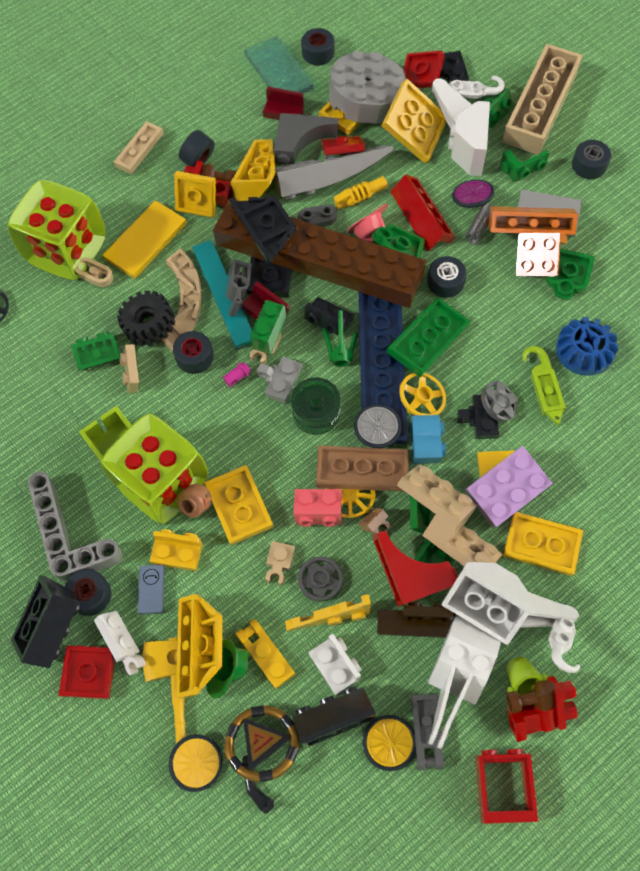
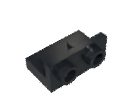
(326, 315)

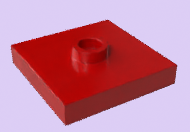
(423, 67)
(342, 145)
(87, 672)

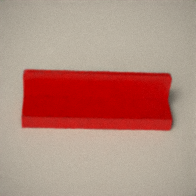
(421, 212)

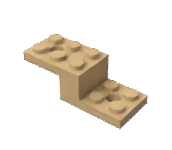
(452, 513)

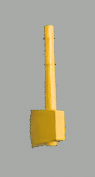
(162, 664)

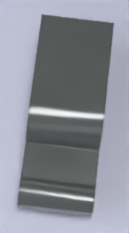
(237, 284)

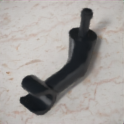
(262, 800)

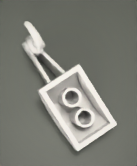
(466, 120)
(501, 605)

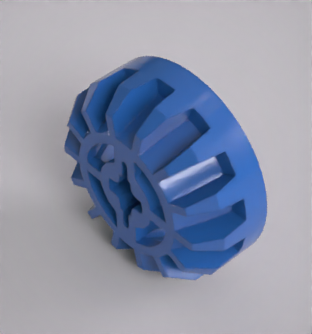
(583, 355)

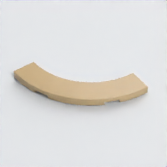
(190, 296)

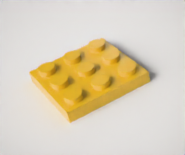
(414, 121)

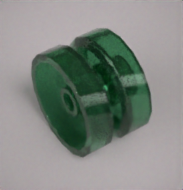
(315, 405)

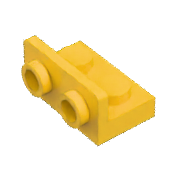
(176, 550)

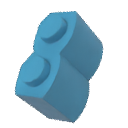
(426, 439)

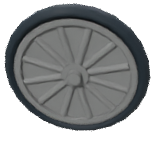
(377, 426)

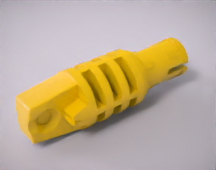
(359, 192)

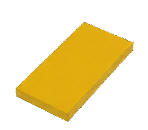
(144, 239)

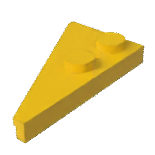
(332, 615)

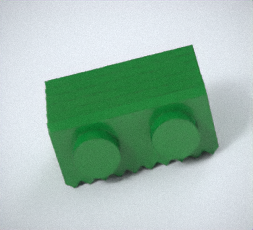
(268, 327)

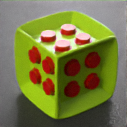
(56, 228)
(153, 467)

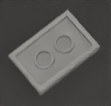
(542, 200)

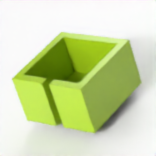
(101, 441)

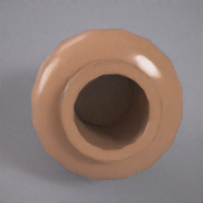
(194, 500)

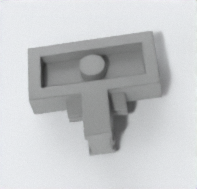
(280, 378)

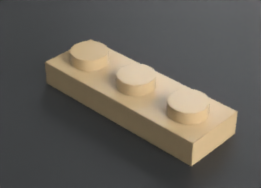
(138, 147)

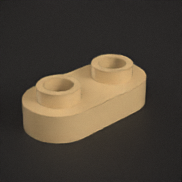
(95, 272)

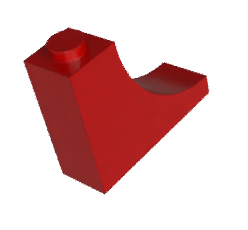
(410, 578)

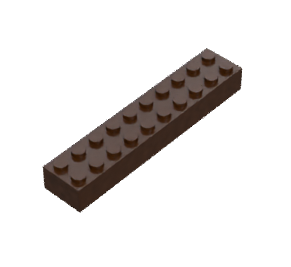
(333, 258)

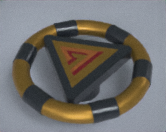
(261, 743)

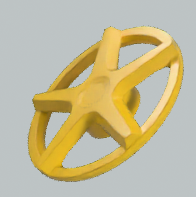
(422, 395)

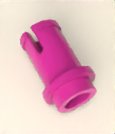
(236, 374)

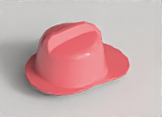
(365, 227)

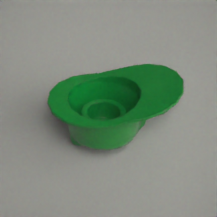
(233, 669)

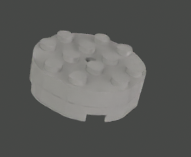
(364, 86)

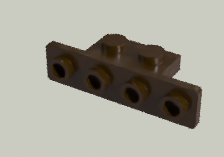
(415, 621)

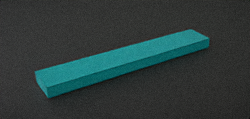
(217, 281)

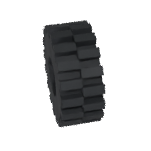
(137, 310)

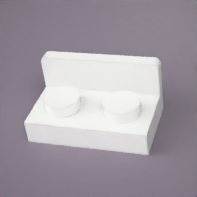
(335, 664)

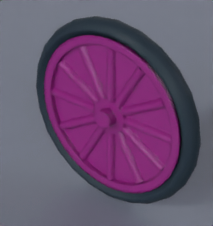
(473, 193)

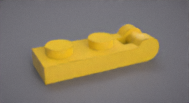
(266, 654)

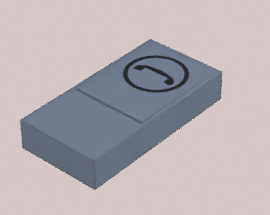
(151, 589)

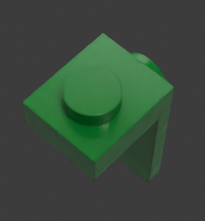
(516, 170)

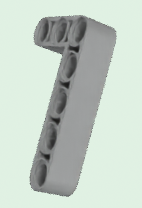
(59, 534)

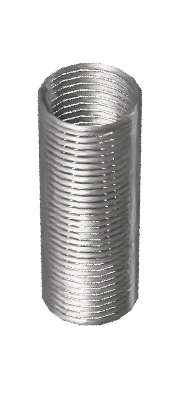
(481, 227)

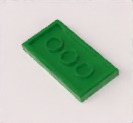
(428, 337)

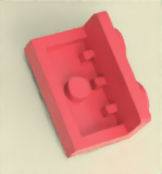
(318, 507)

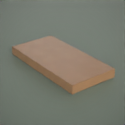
(361, 468)

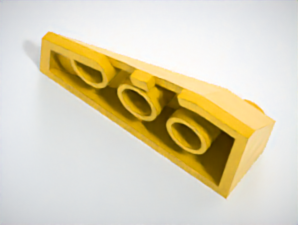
(255, 171)

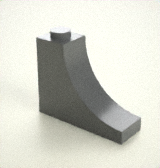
(299, 131)

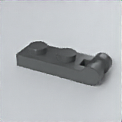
(424, 713)

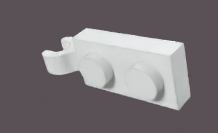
(119, 641)

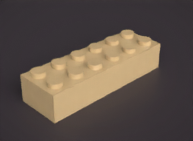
(542, 99)

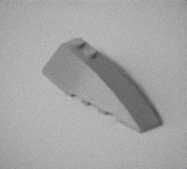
(313, 174)

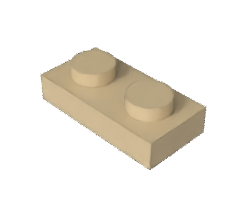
(130, 376)

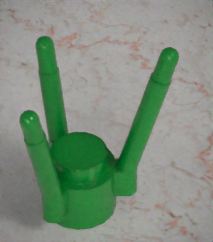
(340, 355)

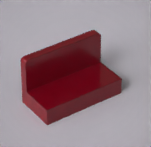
(282, 101)
(255, 301)

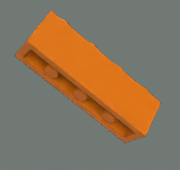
(532, 220)

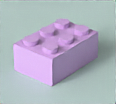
(508, 487)

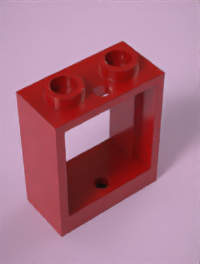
(512, 756)

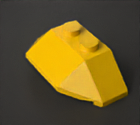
(197, 645)

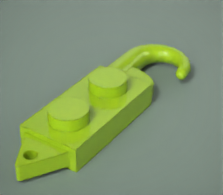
(546, 385)

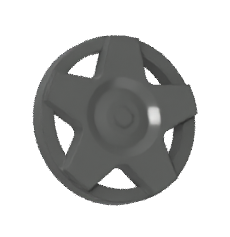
(500, 399)
(320, 579)

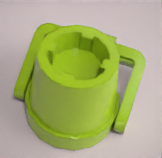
(522, 675)

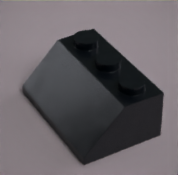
(44, 622)
(333, 716)

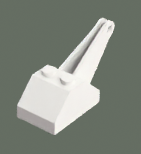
(461, 669)

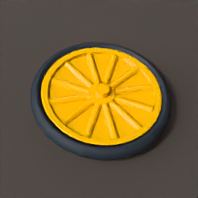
(389, 743)
(195, 763)

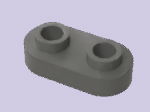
(319, 215)

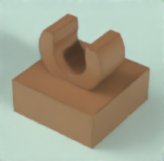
(373, 520)

